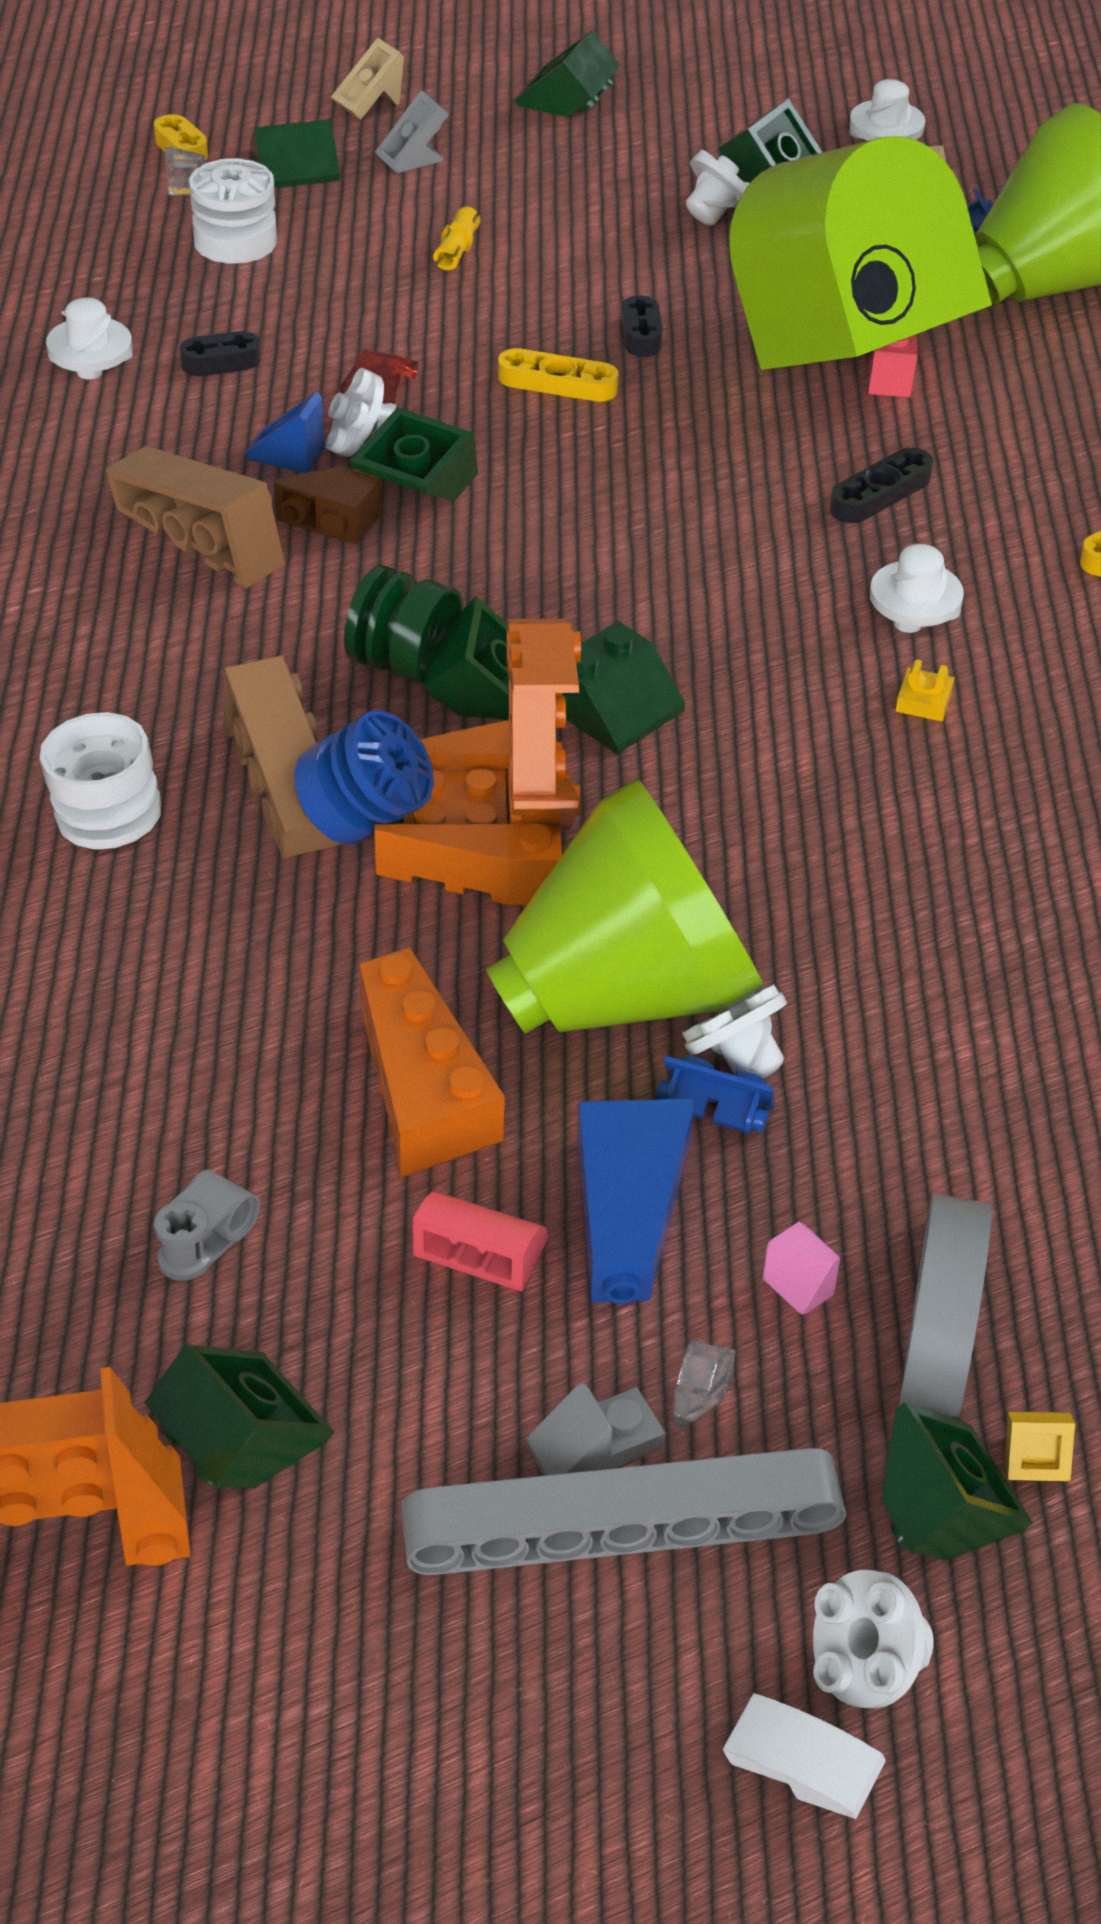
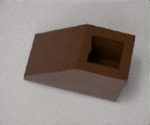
(330, 502)

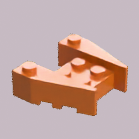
(540, 670)
(464, 828)
(91, 1457)

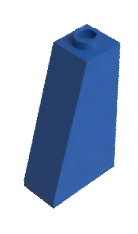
(629, 1186)

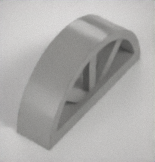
(946, 1304)

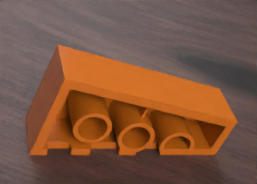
(428, 1072)

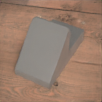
(407, 142)
(595, 1434)

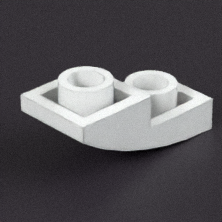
(805, 1752)

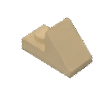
(374, 75)

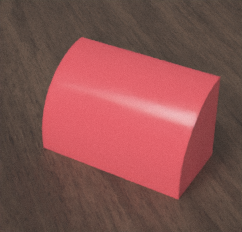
(477, 1240)

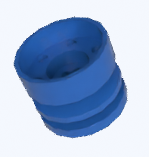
(363, 777)

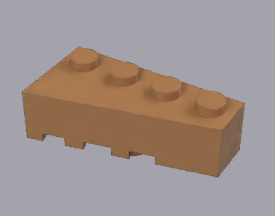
(201, 509)

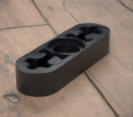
(860, 499)

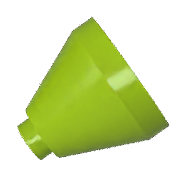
(1047, 217)
(622, 930)

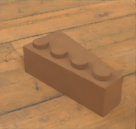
(270, 735)

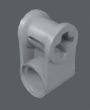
(202, 1224)

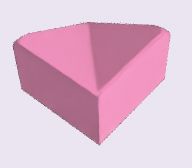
(801, 1268)

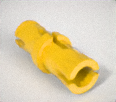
(456, 238)

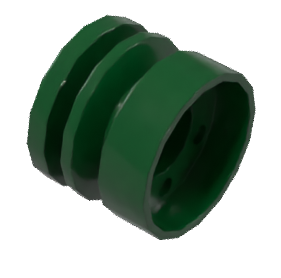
(398, 621)

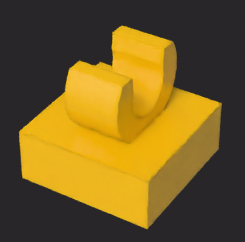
(925, 692)
(1039, 1446)

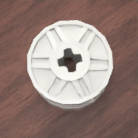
(233, 210)
(101, 780)

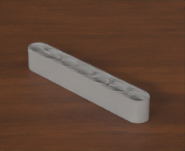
(621, 1511)

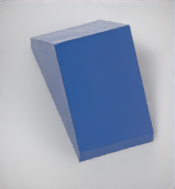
(292, 439)

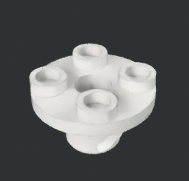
(887, 114)
(715, 188)
(88, 339)
(357, 413)
(917, 590)
(742, 1034)
(869, 1639)

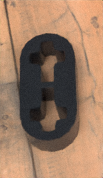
(641, 326)
(220, 353)

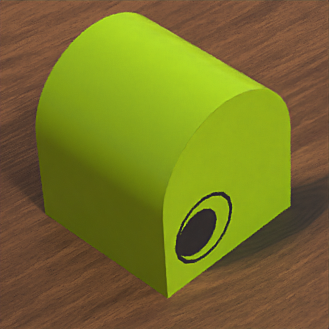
(853, 252)

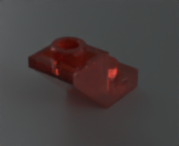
(387, 366)

